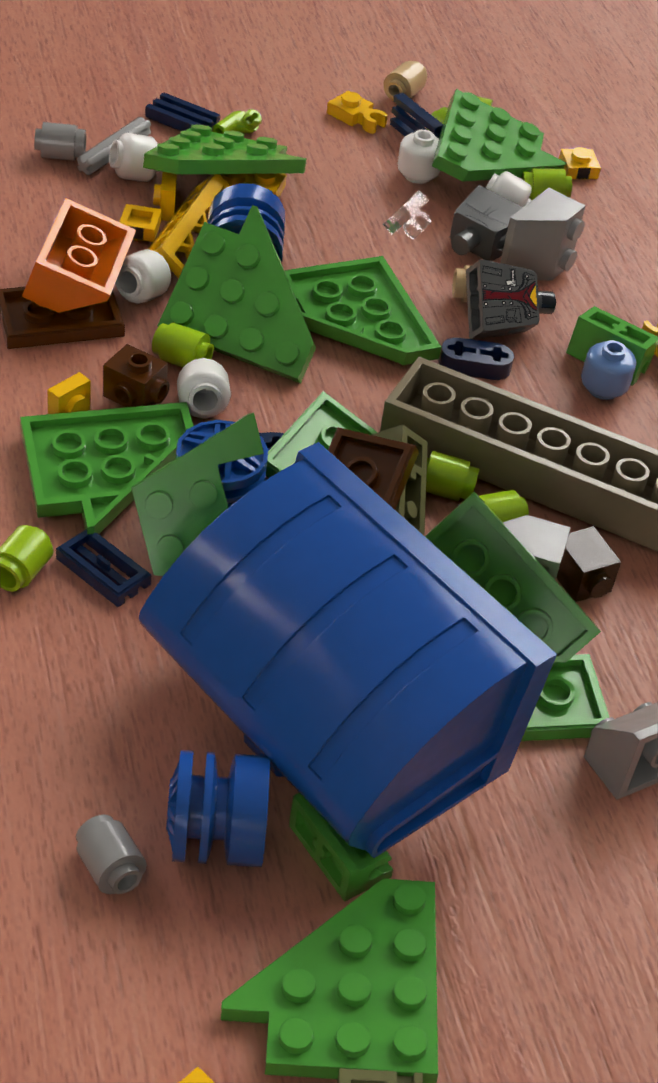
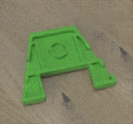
(189, 492)

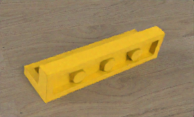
(187, 219)

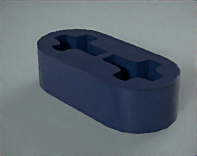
(477, 358)

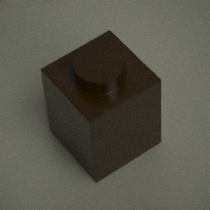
(587, 565)

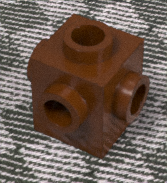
(135, 378)

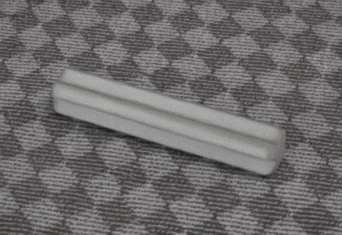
(99, 154)

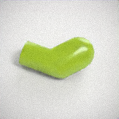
(239, 121)

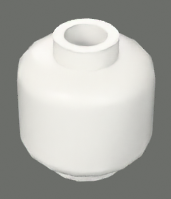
(128, 156)
(417, 156)
(510, 187)
(143, 276)
(204, 388)

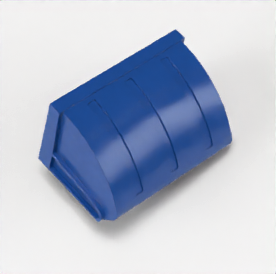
(350, 651)

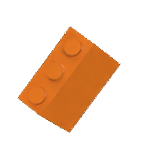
(78, 259)

